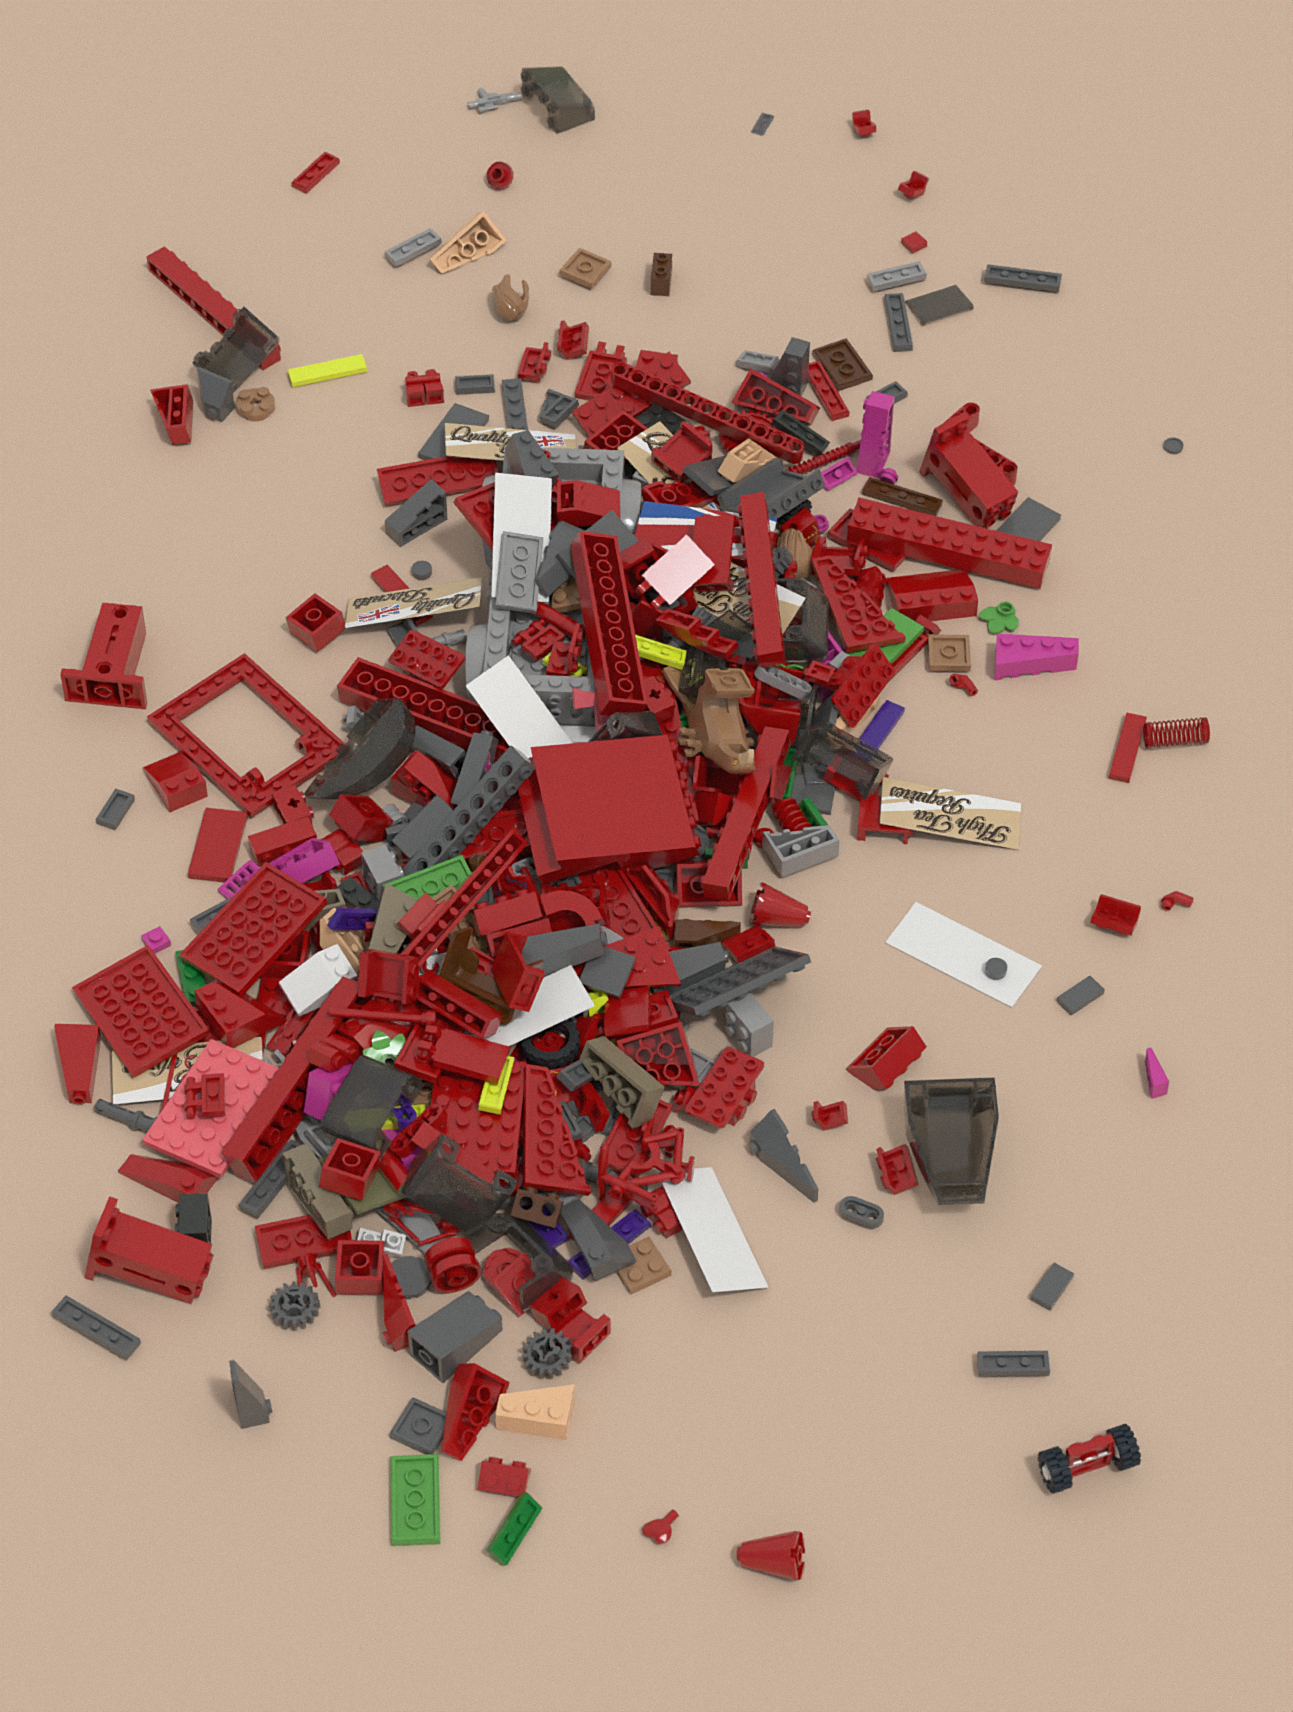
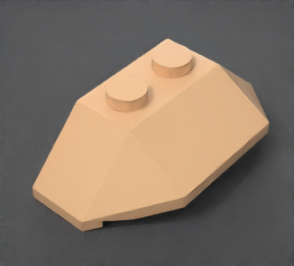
(349, 941)

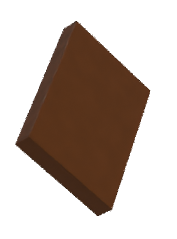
(843, 364)

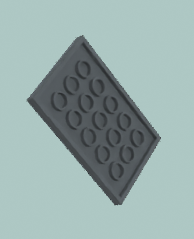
(738, 980)

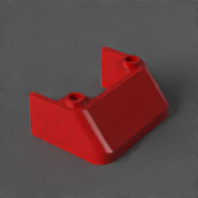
(643, 612)
(759, 716)
(711, 778)

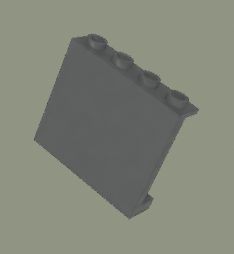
(781, 488)

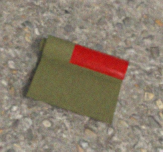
(386, 1186)

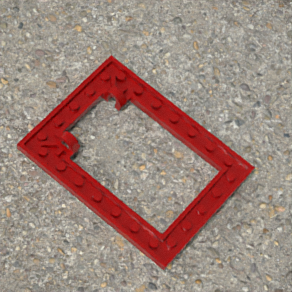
(250, 796)

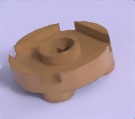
(246, 401)

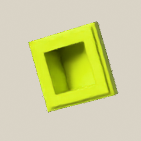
(598, 1000)

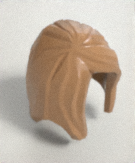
(508, 302)
(801, 551)

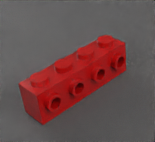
(458, 1005)

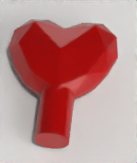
(660, 1529)

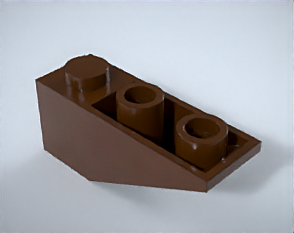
(703, 932)

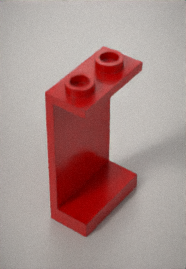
(715, 540)
(516, 979)

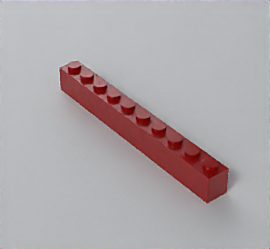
(198, 294)
(762, 580)
(745, 816)
(466, 896)

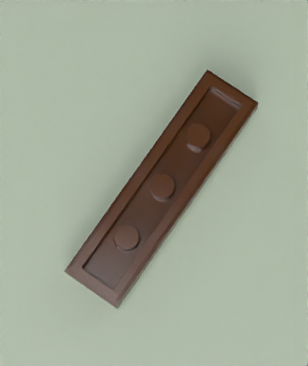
(902, 496)

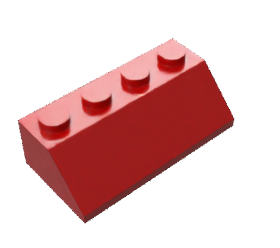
(363, 1029)

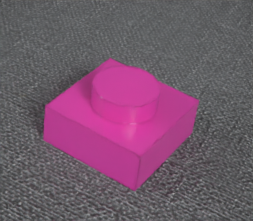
(156, 939)

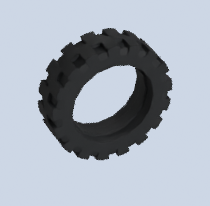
(557, 1058)

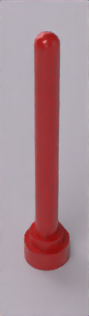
(425, 1018)

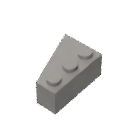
(800, 849)

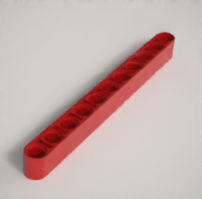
(641, 384)

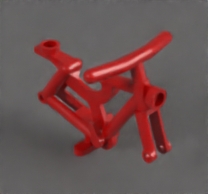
(672, 1172)

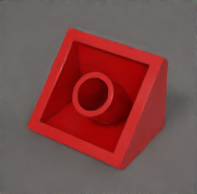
(712, 807)

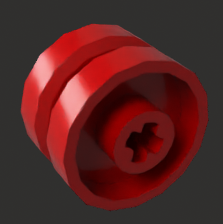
(452, 1265)

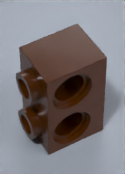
(661, 274)
(536, 1212)

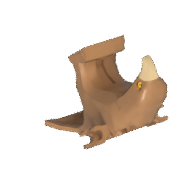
(716, 719)

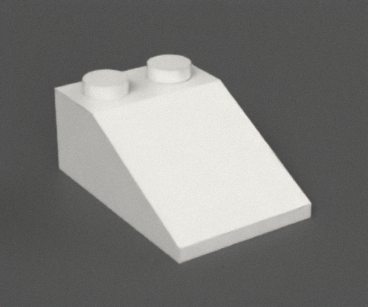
(315, 979)

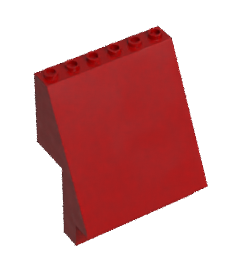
(607, 806)

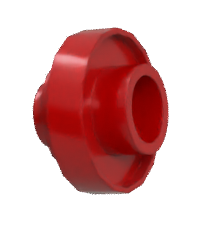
(500, 175)

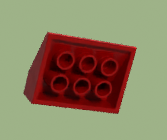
(934, 595)

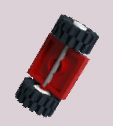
(1084, 1457)

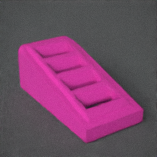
(248, 868)
(1156, 1076)

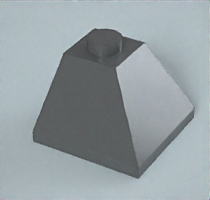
(215, 394)

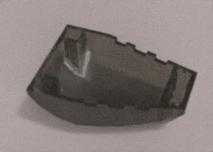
(371, 754)
(952, 1135)

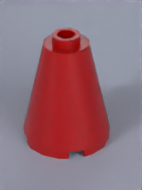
(778, 909)
(775, 1554)

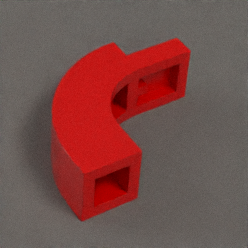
(569, 903)

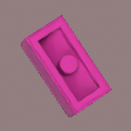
(838, 473)

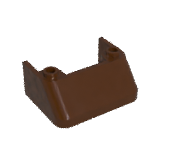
(461, 970)

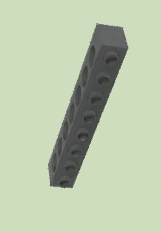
(473, 811)

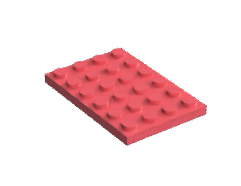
(203, 1138)

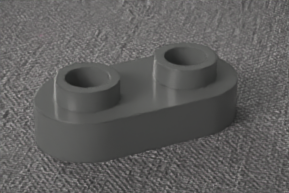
(862, 1212)

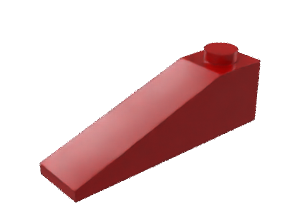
(677, 494)
(167, 1176)
(397, 1314)
(470, 1405)

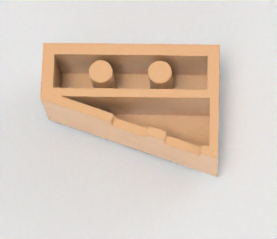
(744, 460)
(537, 1411)

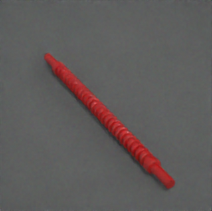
(849, 448)

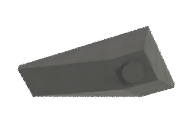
(773, 1149)

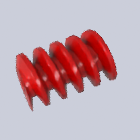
(790, 815)

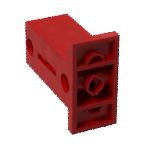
(968, 473)
(111, 661)
(148, 1255)

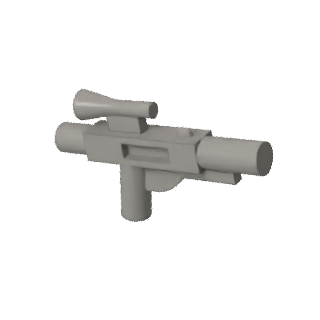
(492, 100)

